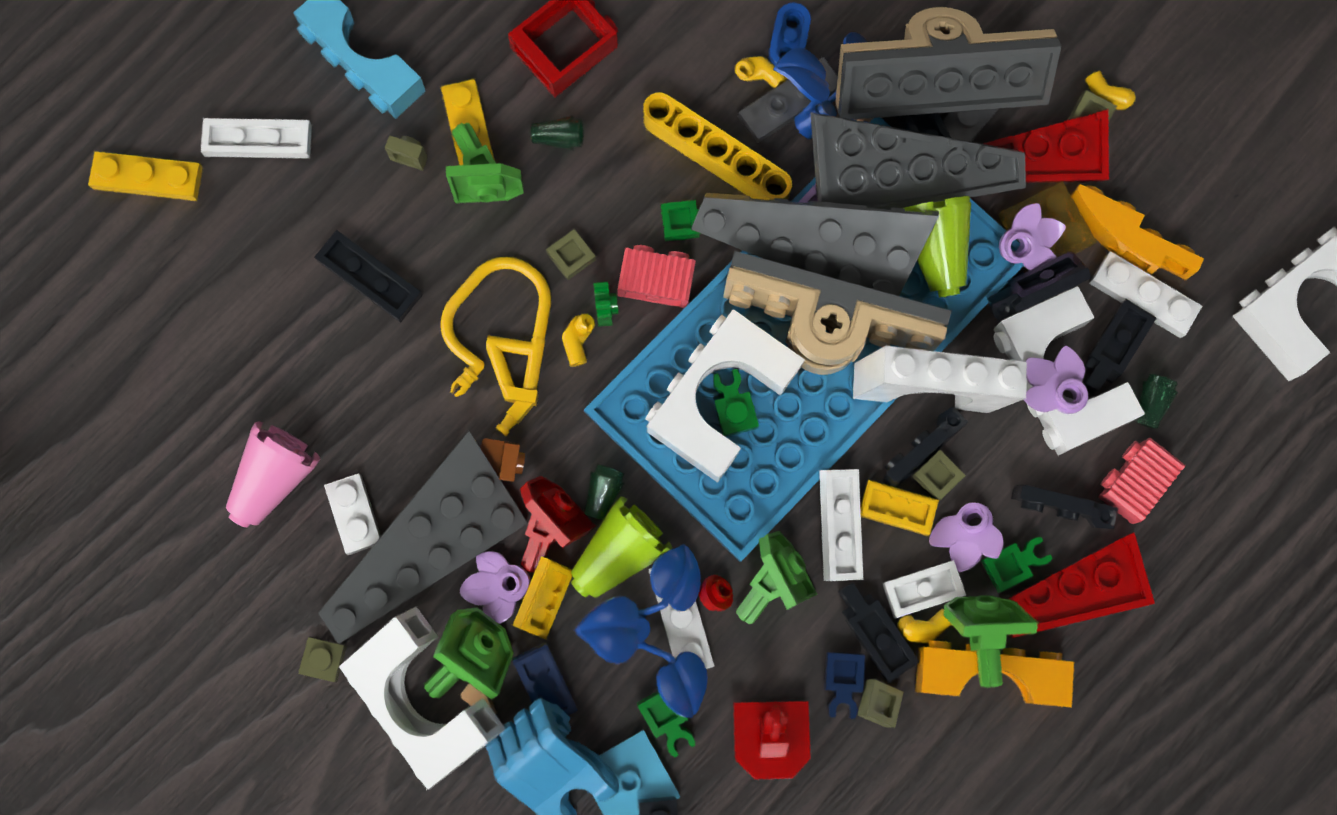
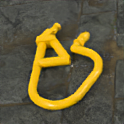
(524, 397)

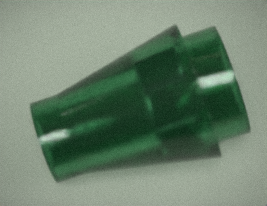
(559, 133)
(1156, 399)
(603, 489)

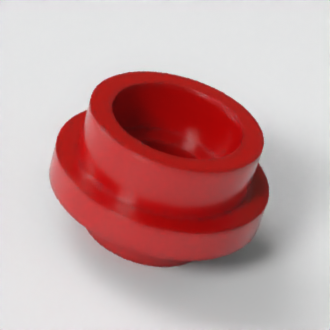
(716, 593)

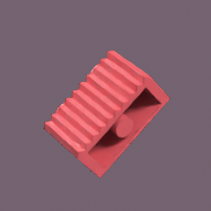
(656, 276)
(1140, 480)

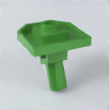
(480, 176)
(781, 576)
(987, 624)
(473, 651)

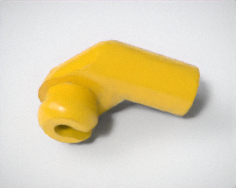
(759, 69)
(923, 631)

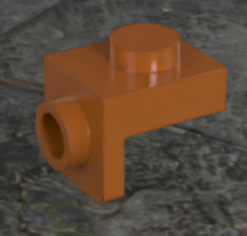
(504, 458)

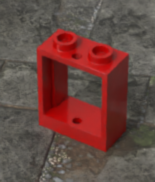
(523, 35)

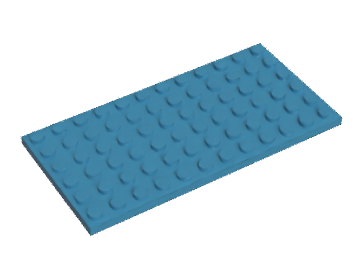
(797, 431)

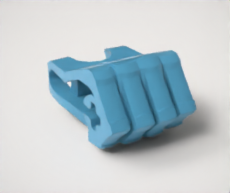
(543, 766)

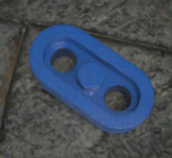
(789, 38)

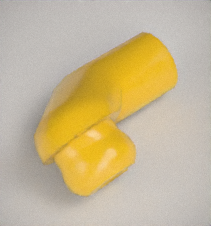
(1118, 96)
(575, 336)

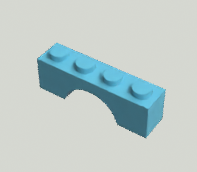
(388, 79)

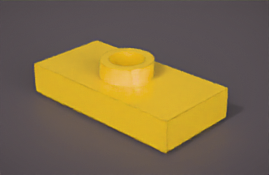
(898, 508)
(543, 598)

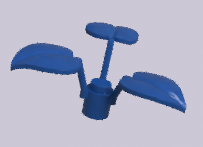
(809, 78)
(620, 628)

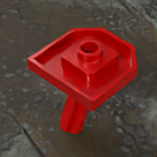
(552, 519)
(772, 738)

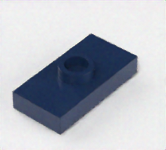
(544, 678)

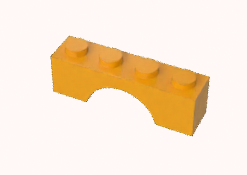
(1040, 679)

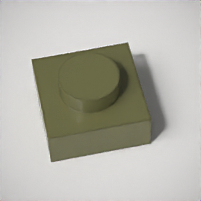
(1089, 104)
(406, 151)
(571, 254)
(938, 475)
(322, 659)
(880, 703)

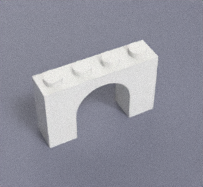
(1273, 315)
(1028, 336)
(735, 345)
(976, 381)
(379, 677)

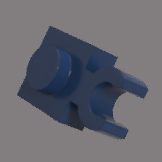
(844, 675)

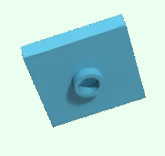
(638, 774)

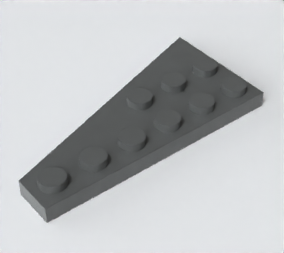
(905, 167)
(824, 238)
(439, 530)

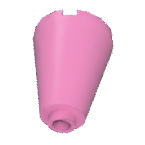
(267, 473)

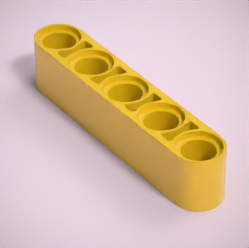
(711, 136)

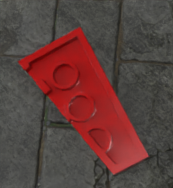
(1065, 151)
(1090, 588)

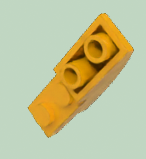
(1118, 230)

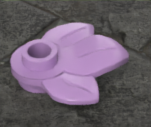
(1035, 237)
(1051, 379)
(966, 541)
(490, 588)

